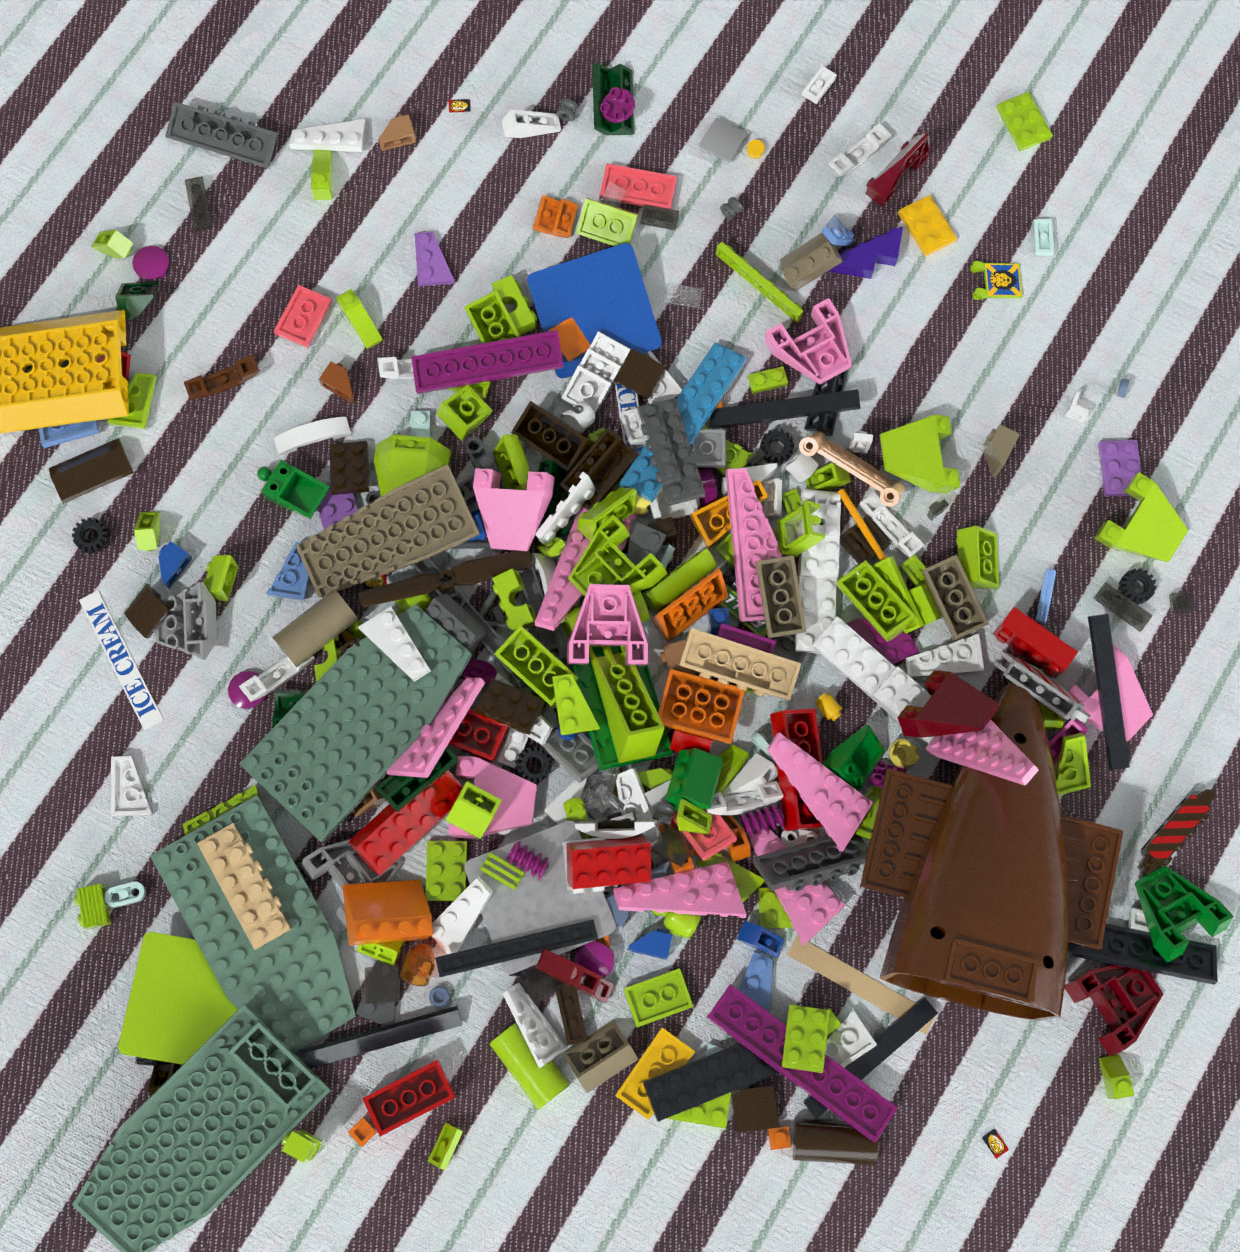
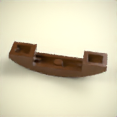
(222, 380)

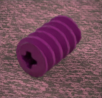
(763, 820)
(528, 860)

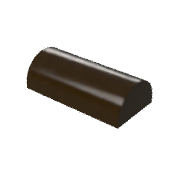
(831, 1143)

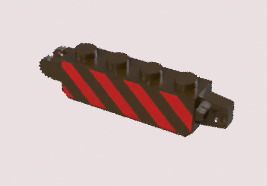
(1174, 831)

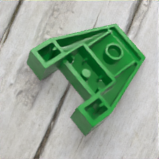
(1175, 905)

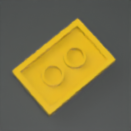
(927, 225)

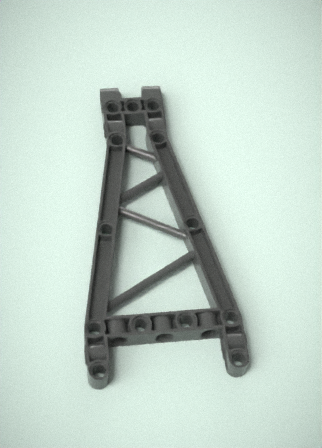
(533, 594)

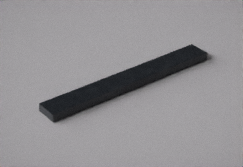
(785, 409)
(1108, 691)
(516, 948)
(381, 1037)
(886, 1045)

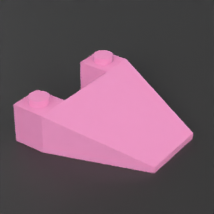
(819, 352)
(512, 515)
(608, 618)
(1133, 701)
(516, 794)

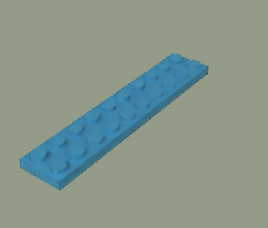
(695, 406)

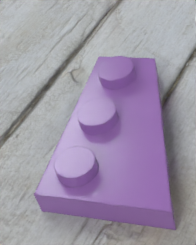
(430, 261)

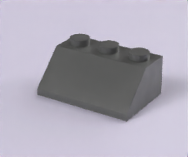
(456, 621)

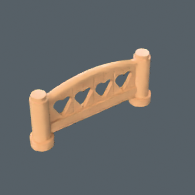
(889, 489)

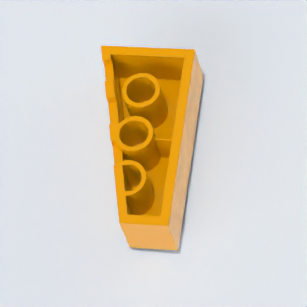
(714, 519)

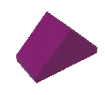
(709, 485)

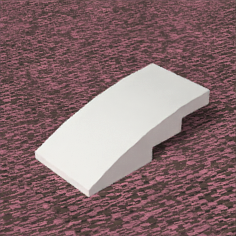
(596, 371)

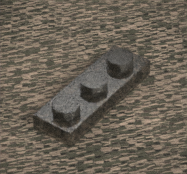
(198, 203)
(1122, 607)

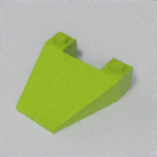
(915, 454)
(1152, 529)
(607, 564)

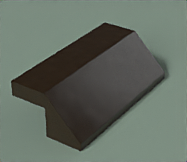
(604, 464)
(90, 470)

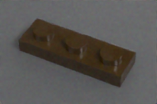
(571, 1015)

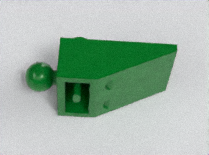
(294, 490)
(856, 757)

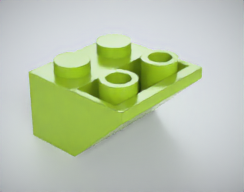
(473, 810)

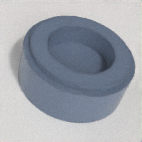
(1123, 388)
(439, 996)

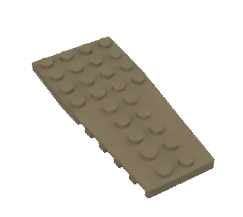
(390, 533)

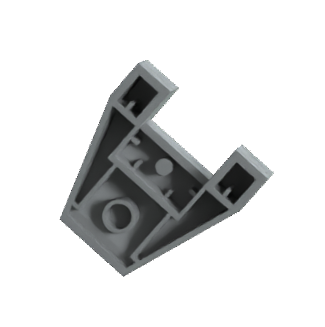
(344, 867)

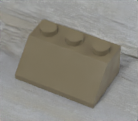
(809, 261)
(600, 1057)

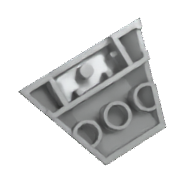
(190, 623)

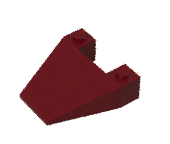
(912, 155)
(952, 708)
(1123, 998)

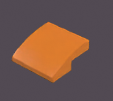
(555, 217)
(572, 340)

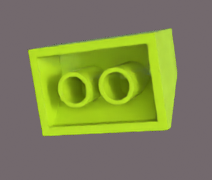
(619, 503)
(979, 556)

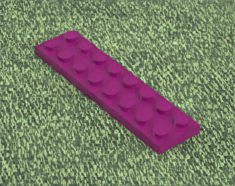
(487, 362)

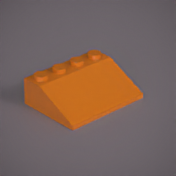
(691, 606)
(700, 706)
(386, 912)

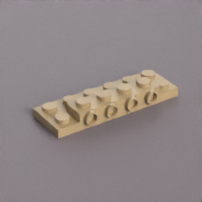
(739, 665)
(244, 886)

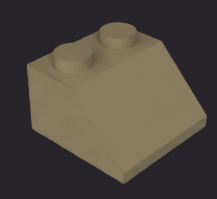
(998, 447)

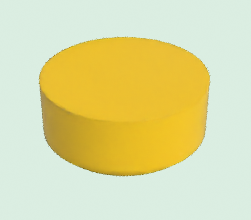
(755, 149)

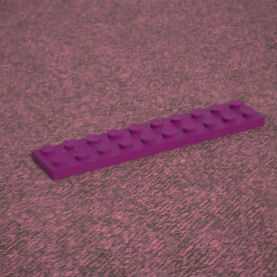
(833, 1088)

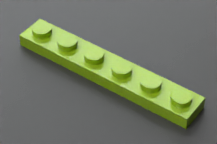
(755, 278)

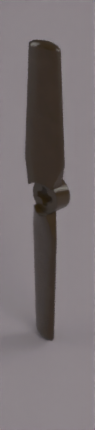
(466, 573)

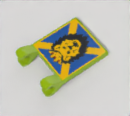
(1001, 280)

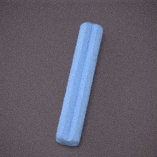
(1045, 596)

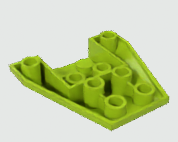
(406, 459)

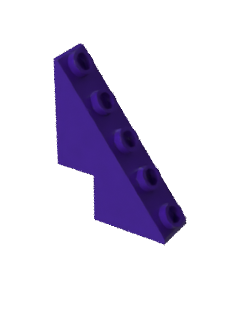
(862, 259)

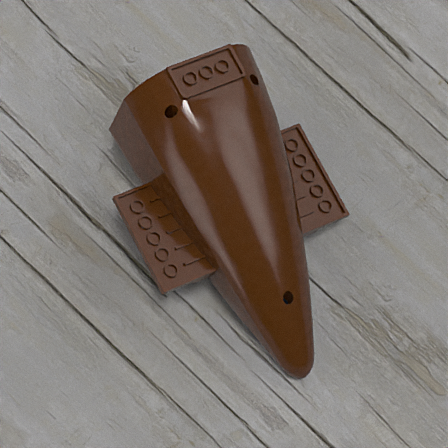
(990, 878)

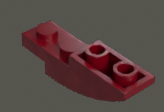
(574, 975)

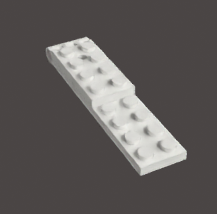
(819, 570)
(870, 670)

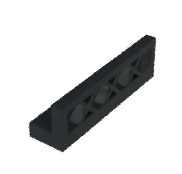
(827, 421)

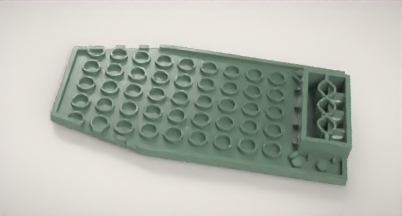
(354, 726)
(289, 982)
(199, 1135)

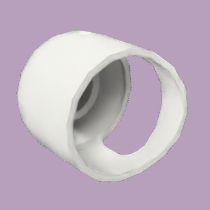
(581, 416)

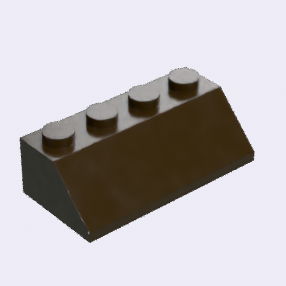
(552, 436)

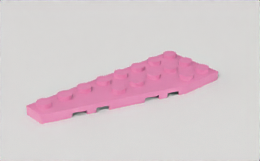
(751, 542)
(561, 592)
(986, 752)

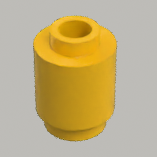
(828, 707)

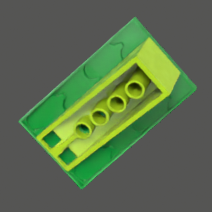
(623, 707)

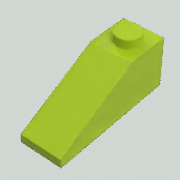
(321, 175)
(358, 318)

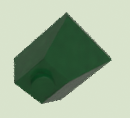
(135, 297)

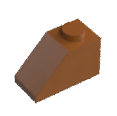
(337, 381)

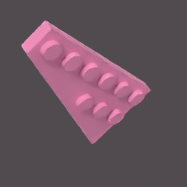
(434, 738)
(826, 795)
(689, 892)
(807, 908)

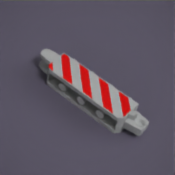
(1043, 688)

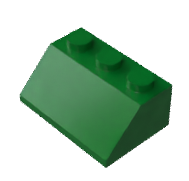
(694, 778)

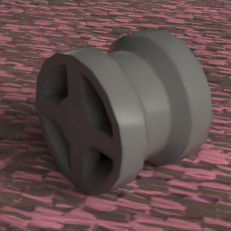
(567, 110)
(731, 208)
(663, 813)

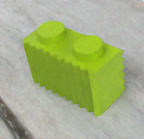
(92, 906)

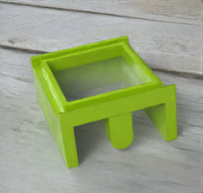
(796, 529)

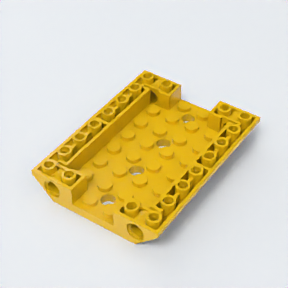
(58, 394)

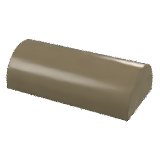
(780, 597)
(954, 597)
(315, 628)

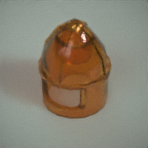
(418, 965)

